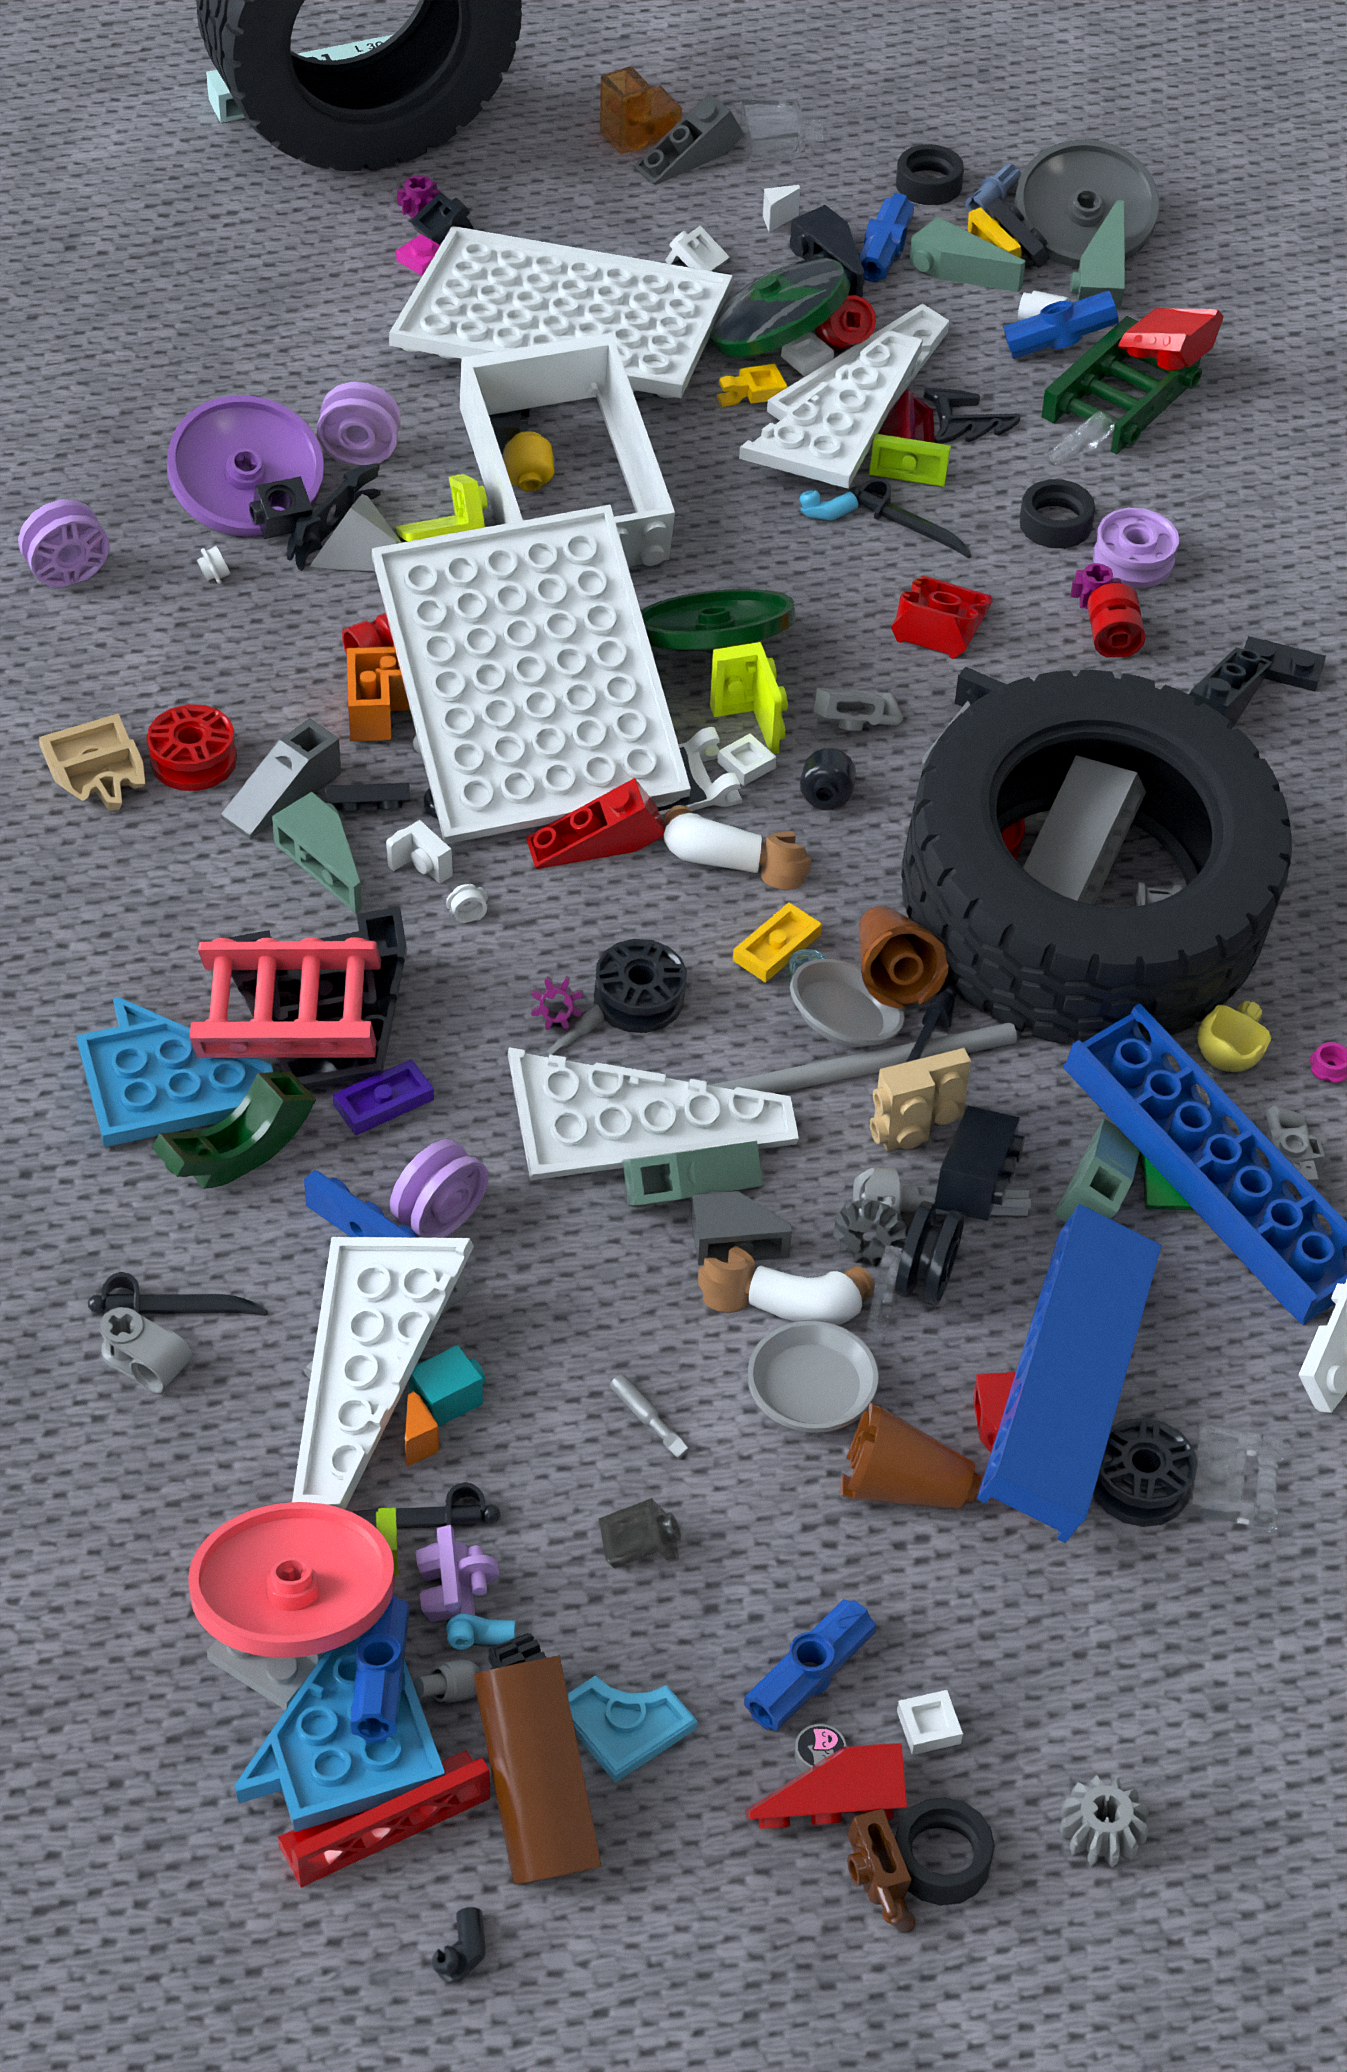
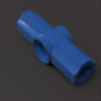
(886, 237)
(1061, 324)
(380, 1674)
(792, 1683)

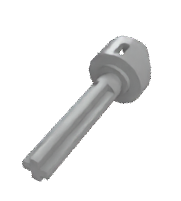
(885, 1183)

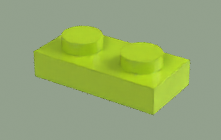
(909, 460)

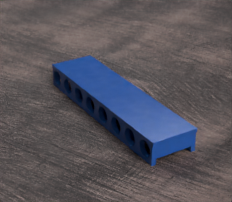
(1212, 1165)
(1071, 1372)

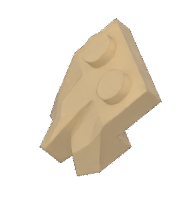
(94, 759)

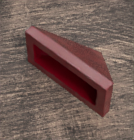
(910, 419)

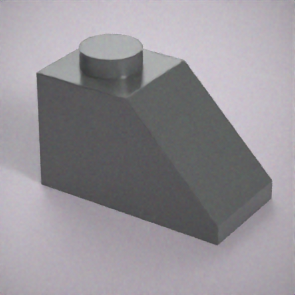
(733, 1220)

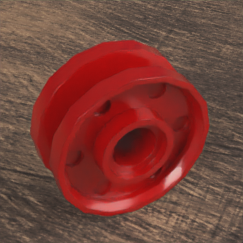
(192, 747)

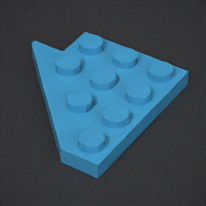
(152, 1082)
(326, 1767)

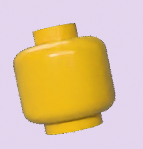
(529, 460)

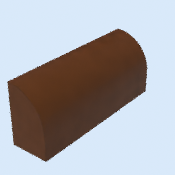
(536, 1770)

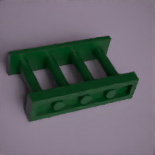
(1105, 360)

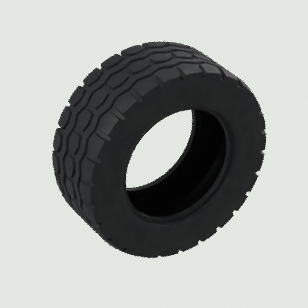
(369, 104)
(1076, 963)

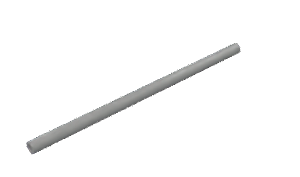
(872, 1061)

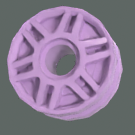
(358, 424)
(63, 543)
(1137, 546)
(439, 1190)

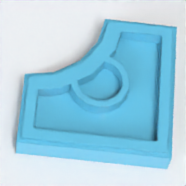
(626, 1727)

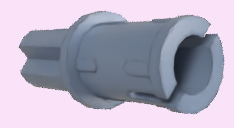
(993, 188)

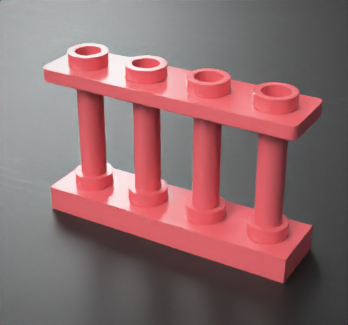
(306, 1035)

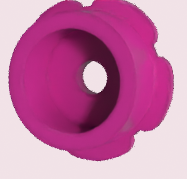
(1332, 1054)

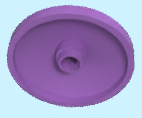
(230, 449)

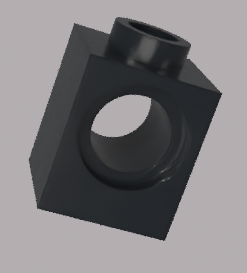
(286, 494)

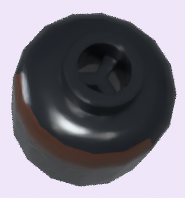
(828, 775)

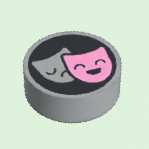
(816, 1744)

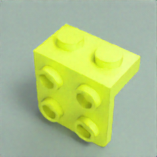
(468, 505)
(745, 683)

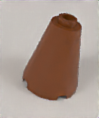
(898, 959)
(905, 1465)

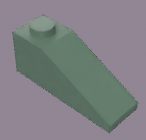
(964, 258)
(1103, 260)
(317, 842)

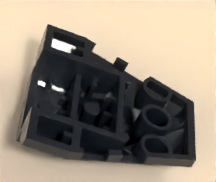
(378, 1000)

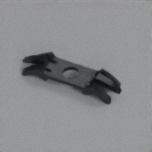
(315, 526)

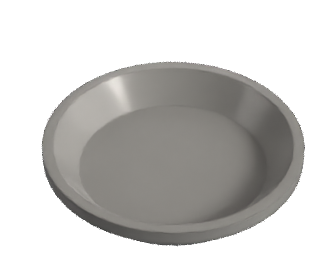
(839, 1005)
(812, 1376)

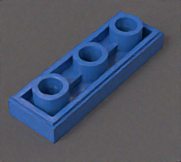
(337, 1205)

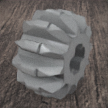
(1102, 1838)

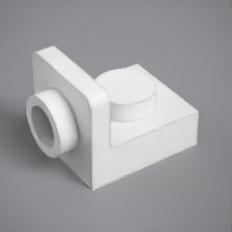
(697, 251)
(421, 847)

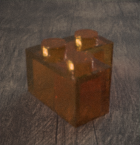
(634, 112)

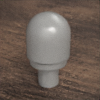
(448, 1682)

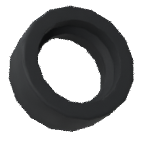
(929, 190)
(1057, 532)
(956, 1816)

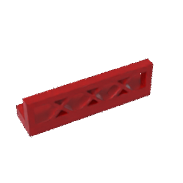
(344, 1841)

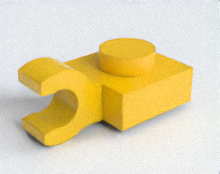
(755, 382)

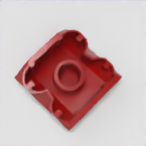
(1173, 336)
(939, 615)

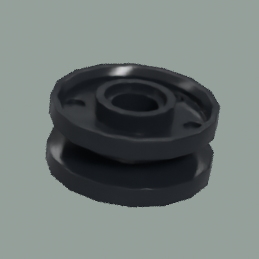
(640, 985)
(929, 1253)
(1145, 1473)

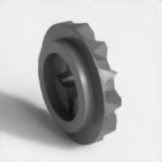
(860, 1216)

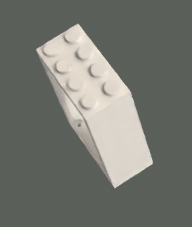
(560, 374)

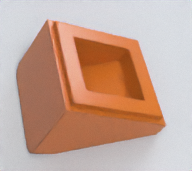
(421, 1431)

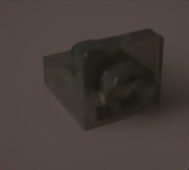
(639, 1533)

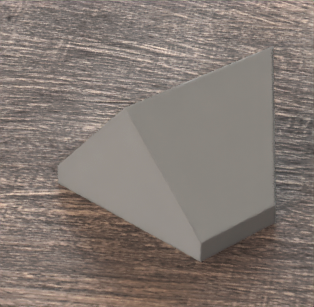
(355, 537)

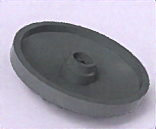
(1073, 189)

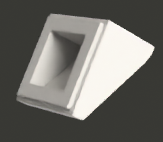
(780, 205)

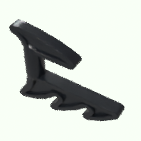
(956, 425)

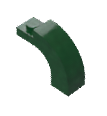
(243, 1140)

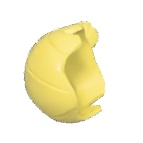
(1233, 1038)

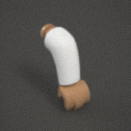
(726, 846)
(826, 1298)

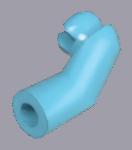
(827, 510)
(471, 1630)

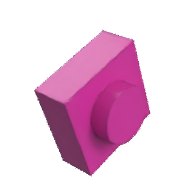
(417, 253)

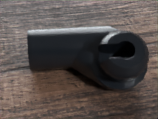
(467, 1951)

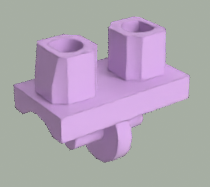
(462, 1572)

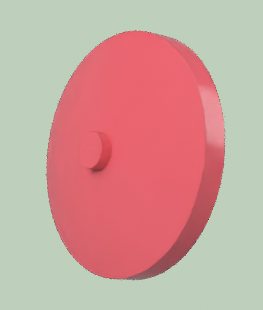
(291, 1579)

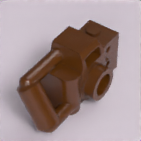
(880, 1867)

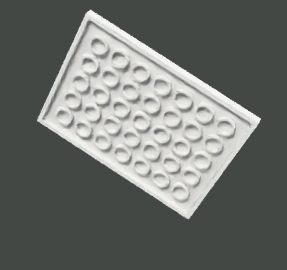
(519, 292)
(527, 671)

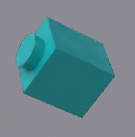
(448, 1384)

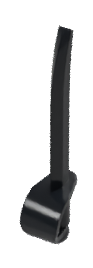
(884, 508)
(936, 1017)
(167, 1302)
(443, 1516)

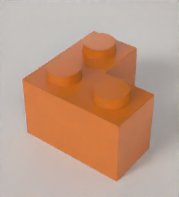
(373, 692)

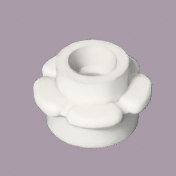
(213, 564)
(467, 903)

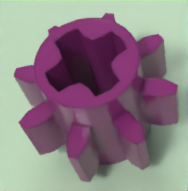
(416, 194)
(1090, 579)
(563, 1013)

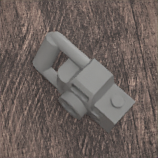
(857, 707)
(1295, 1144)

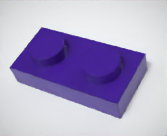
(383, 1097)

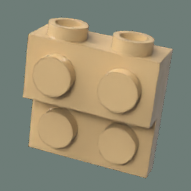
(917, 1096)

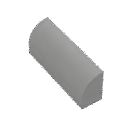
(1085, 829)

